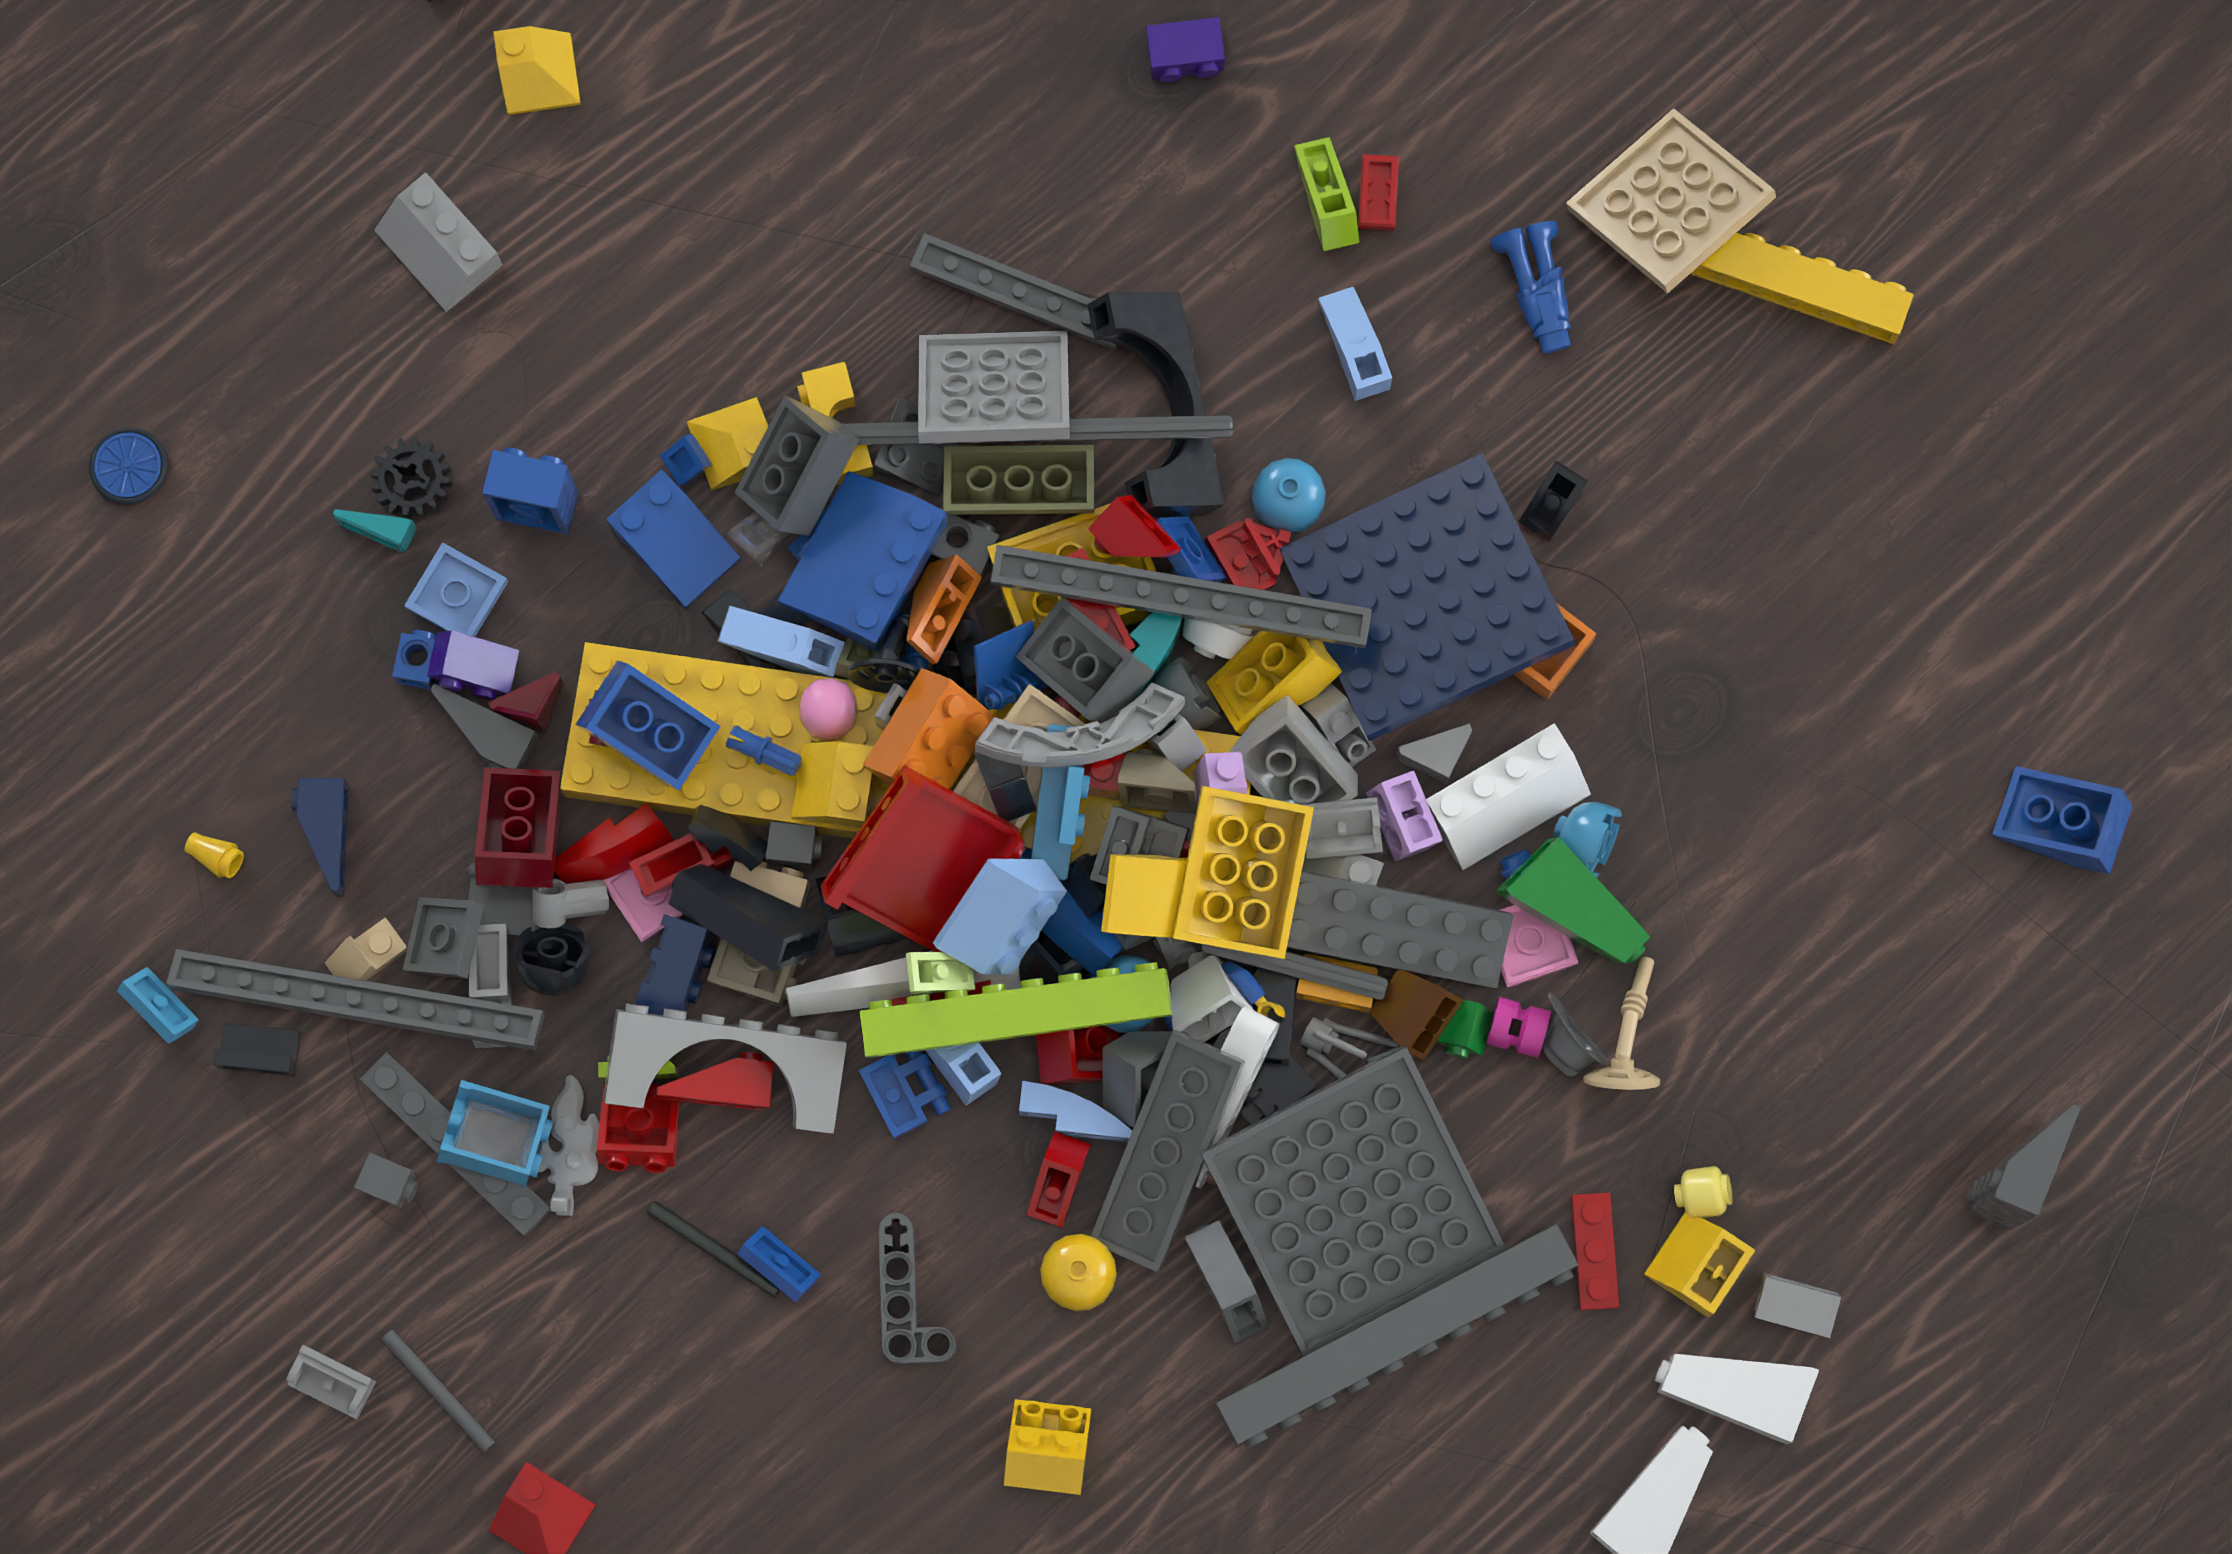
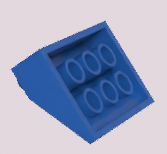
(864, 559)

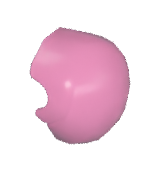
(828, 709)

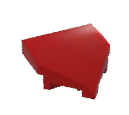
(1249, 553)

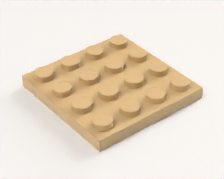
(1671, 200)

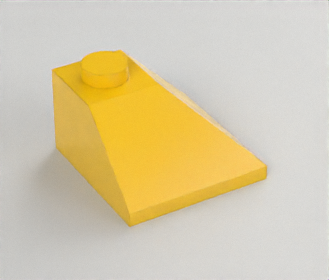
(536, 69)
(729, 440)

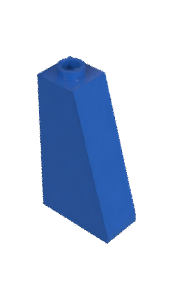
(1080, 935)

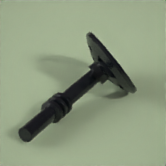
(886, 663)

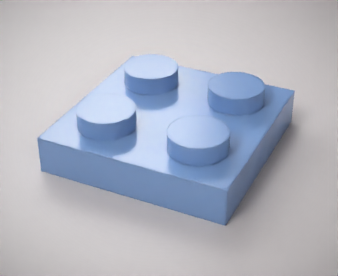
(456, 592)

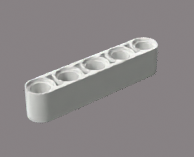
(1250, 1041)

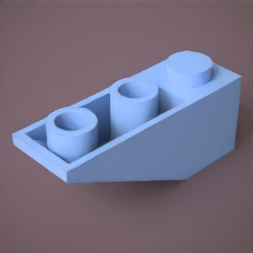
(1356, 344)
(781, 642)
(966, 1069)

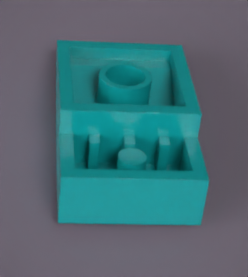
(1156, 641)

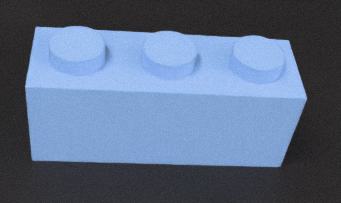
(1001, 915)

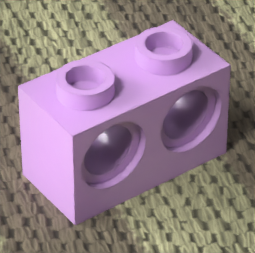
(1405, 816)

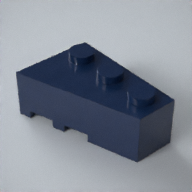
(676, 967)

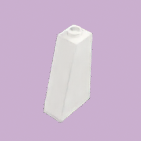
(1747, 1393)
(1657, 1500)

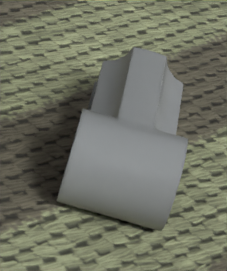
(565, 901)

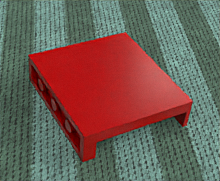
(918, 857)

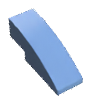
(1073, 1113)

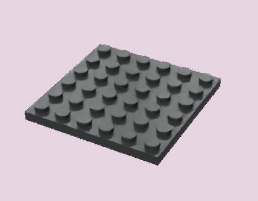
(1353, 1200)

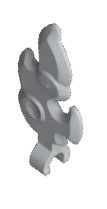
(577, 1159)

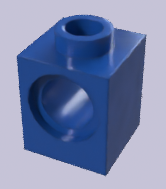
(414, 675)

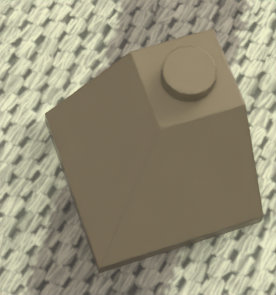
(1155, 784)

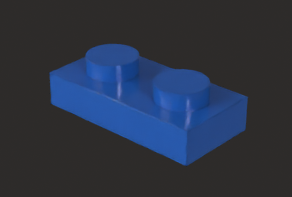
(779, 1264)

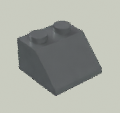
(1129, 1071)

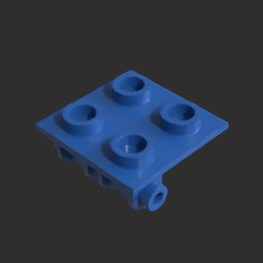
(999, 673)

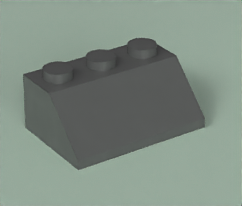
(796, 467)

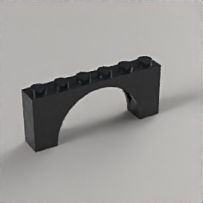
(1157, 332)

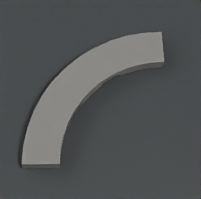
(1082, 743)

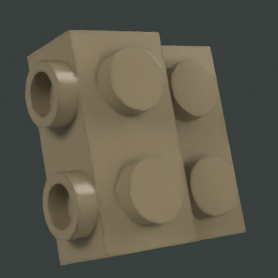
(745, 975)

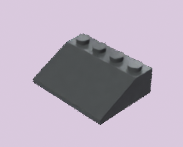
(2020, 1181)

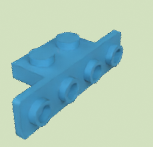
(1059, 814)

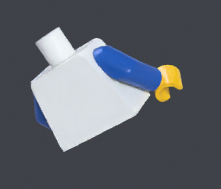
(1212, 995)

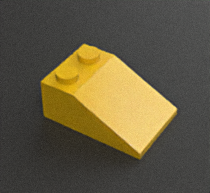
(1268, 671)

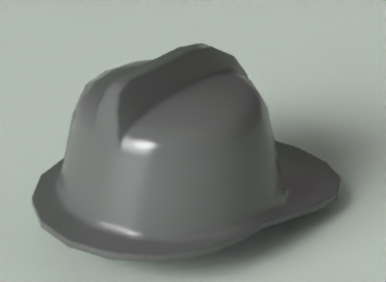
(1567, 1044)

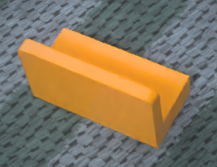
(1332, 996)

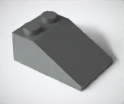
(1084, 663)

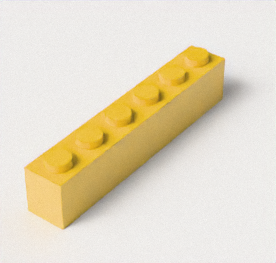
(1809, 285)

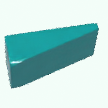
(386, 530)

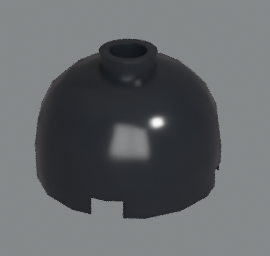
(552, 959)

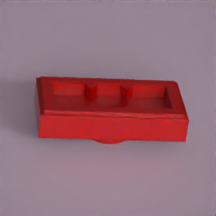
(1378, 192)

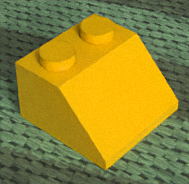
(833, 784)

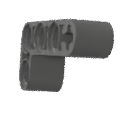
(905, 1289)

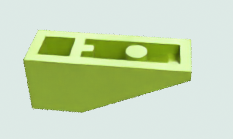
(1327, 194)

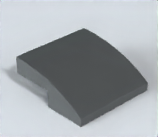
(1137, 834)

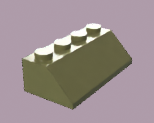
(1018, 479)

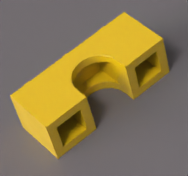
(829, 392)

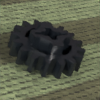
(418, 464)

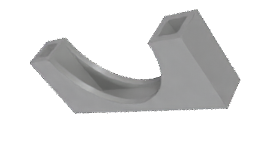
(647, 1041)

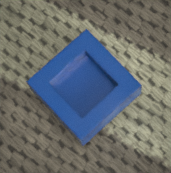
(685, 459)

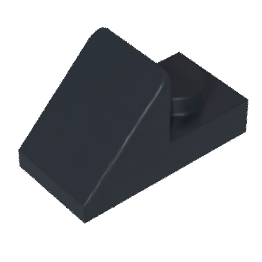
(1553, 501)
(1006, 787)

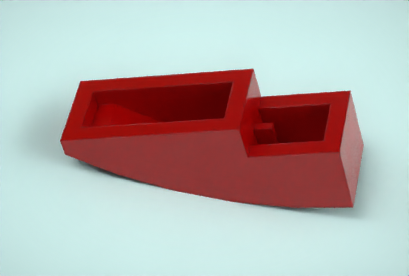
(611, 847)
(658, 868)

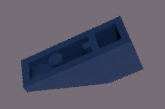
(324, 818)

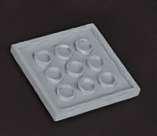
(993, 387)

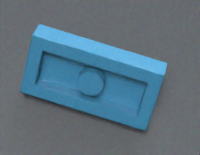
(157, 1005)

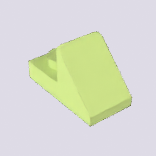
(937, 973)

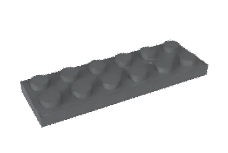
(1399, 929)
(1165, 1148)

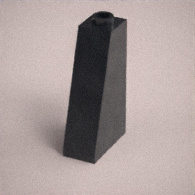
(748, 917)

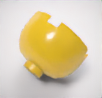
(1078, 1272)

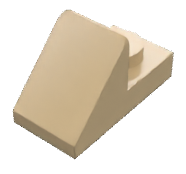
(367, 953)

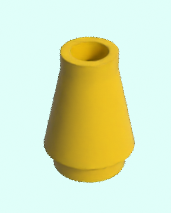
(216, 855)

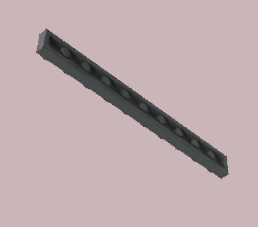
(1181, 596)
(356, 999)

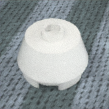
(1216, 638)

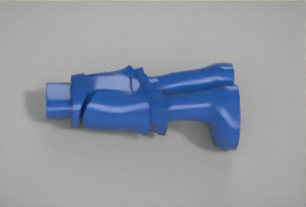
(1540, 300)

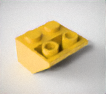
(1699, 1263)
(1047, 1447)

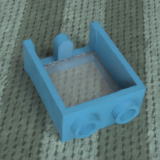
(495, 1133)

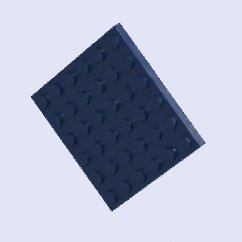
(1446, 591)

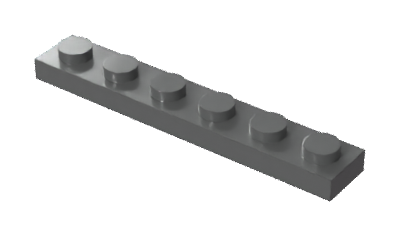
(1005, 286)
(429, 1120)

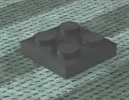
(443, 937)

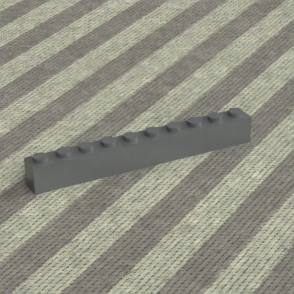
(1397, 1335)

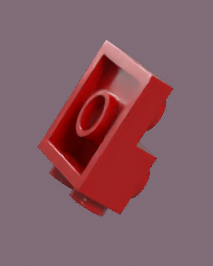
(638, 1135)

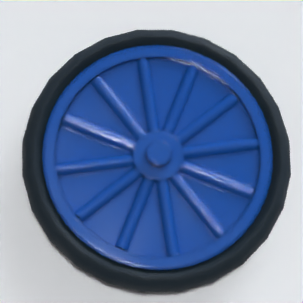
(128, 465)

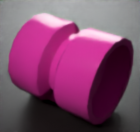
(1531, 1031)

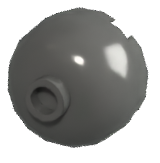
(1200, 704)

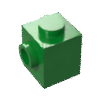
(1467, 1030)

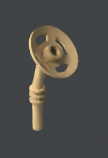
(1622, 1070)

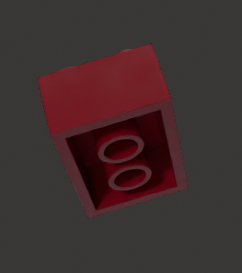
(518, 827)

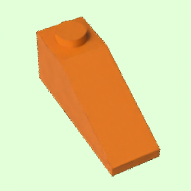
(940, 604)

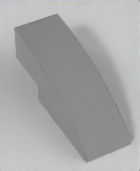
(491, 969)

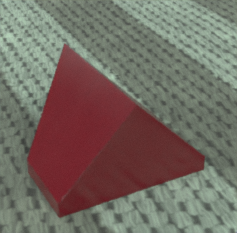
(532, 703)

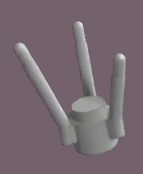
(1322, 1037)

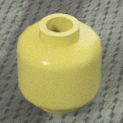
(1704, 1192)

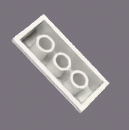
(1508, 797)

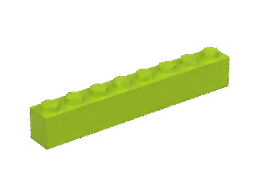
(1016, 1012)

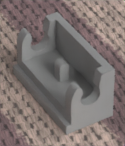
(1344, 828)
(1796, 1305)
(330, 1382)

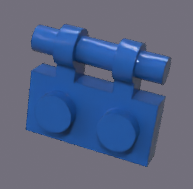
(894, 1096)

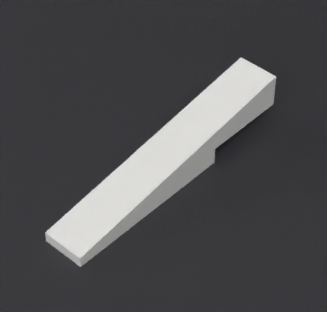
(866, 985)

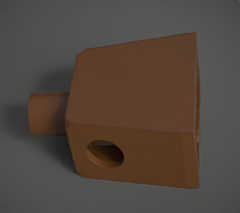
(1415, 1011)

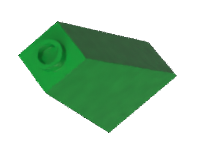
(1573, 901)

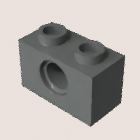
(975, 551)

